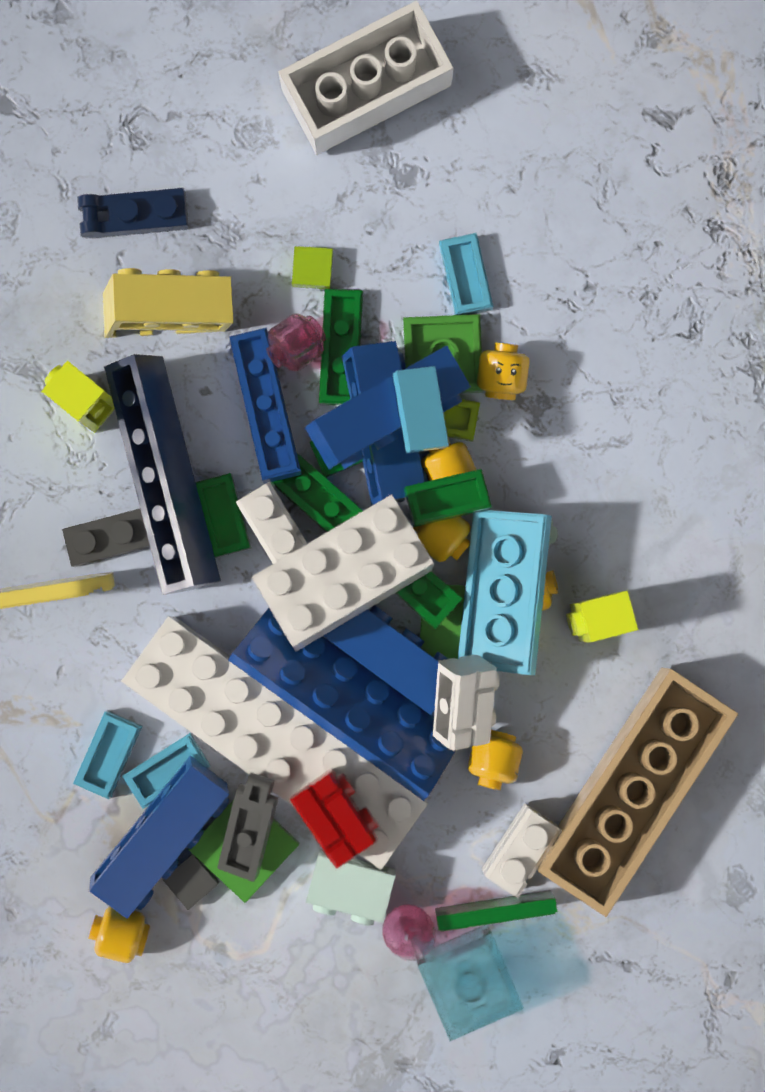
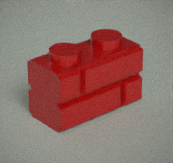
(335, 817)

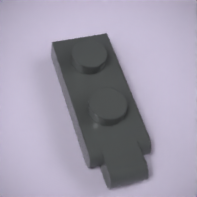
(105, 538)
(248, 828)

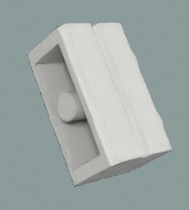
(271, 522)
(465, 702)
(521, 850)

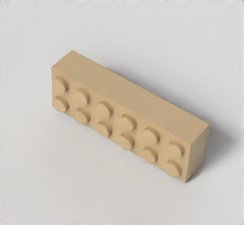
(636, 789)

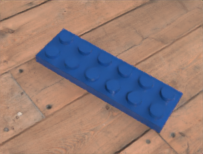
(347, 703)

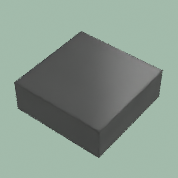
(191, 881)

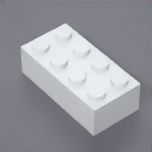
(366, 77)
(343, 572)

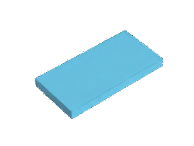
(505, 589)

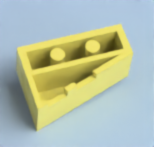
(167, 302)

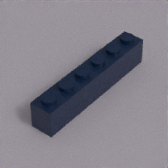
(162, 473)

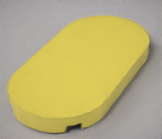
(55, 589)

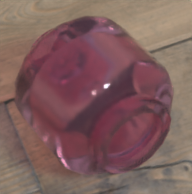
(295, 342)
(399, 923)

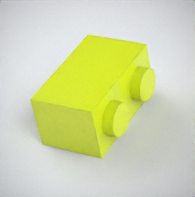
(78, 396)
(602, 617)

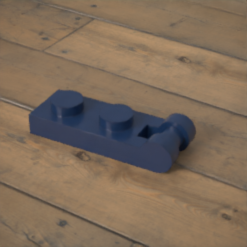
(133, 213)

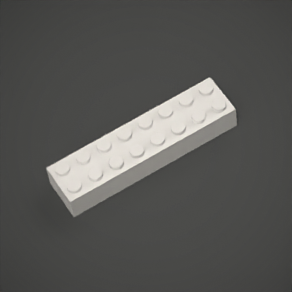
(261, 731)

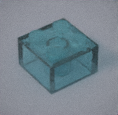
(469, 982)

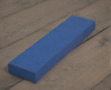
(265, 406)

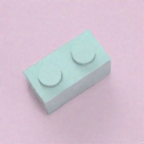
(352, 889)

